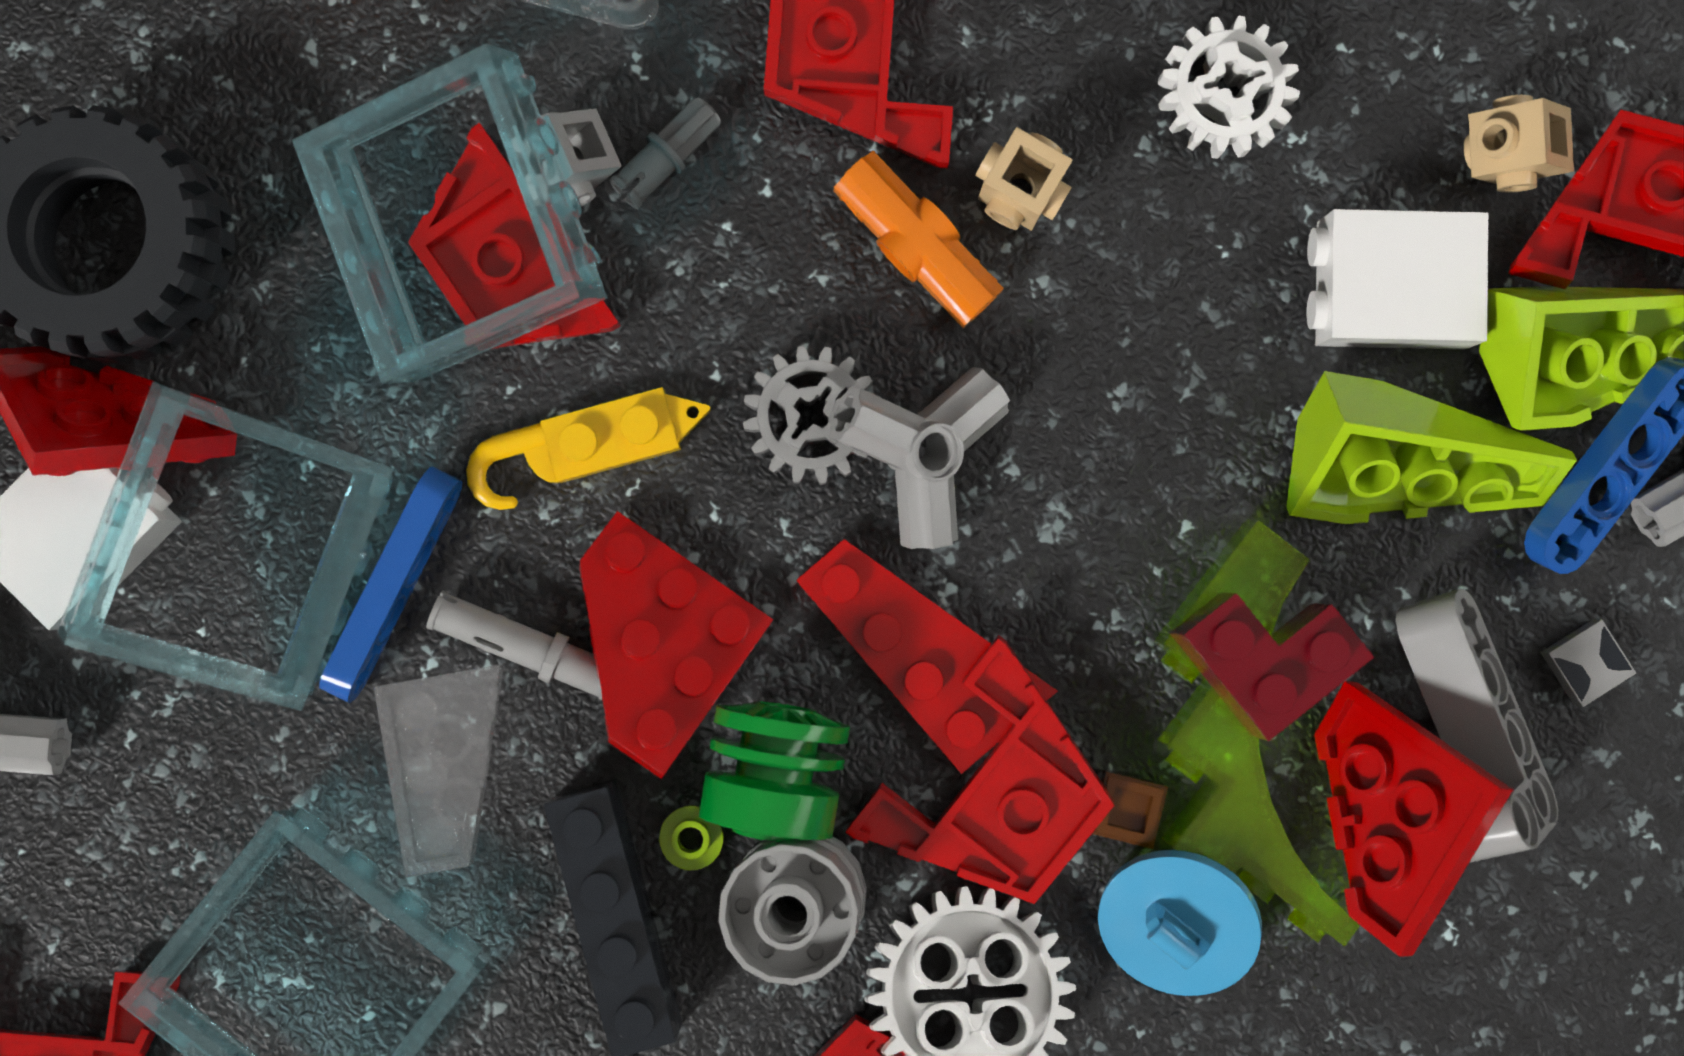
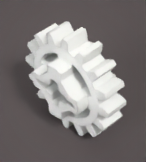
(1223, 60)

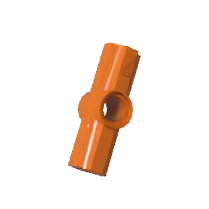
(917, 238)

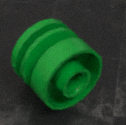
(772, 784)

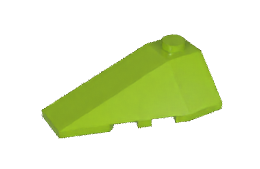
(1575, 348)
(1389, 449)

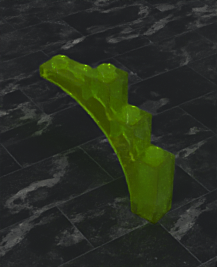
(1233, 810)

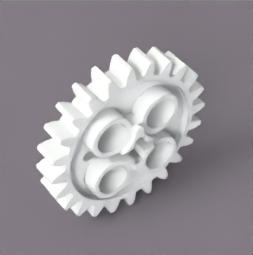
(966, 934)

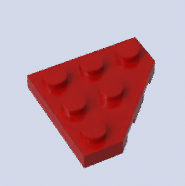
(85, 419)
(660, 640)
(1401, 813)

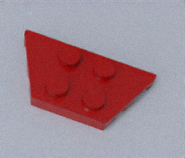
(486, 248)

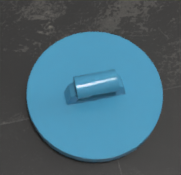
(1180, 923)

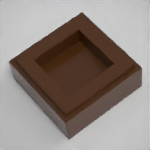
(1135, 811)

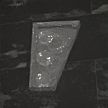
(438, 762)

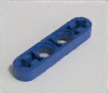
(1610, 458)
(390, 584)

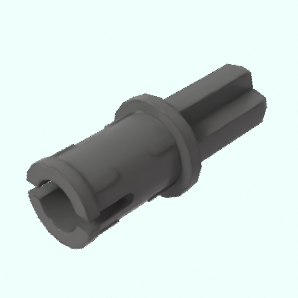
(666, 151)

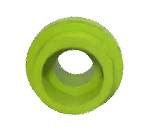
(680, 856)

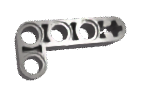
(1478, 714)

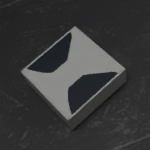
(1588, 662)

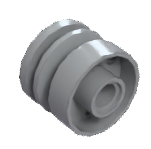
(784, 942)

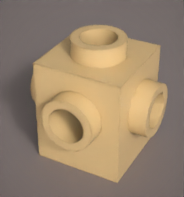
(1519, 142)
(1026, 158)

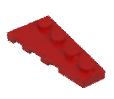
(912, 649)

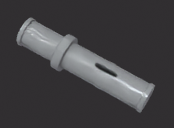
(515, 642)

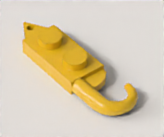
(588, 441)

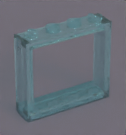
(362, 245)
(324, 606)
(197, 1034)

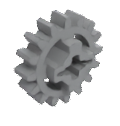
(788, 400)

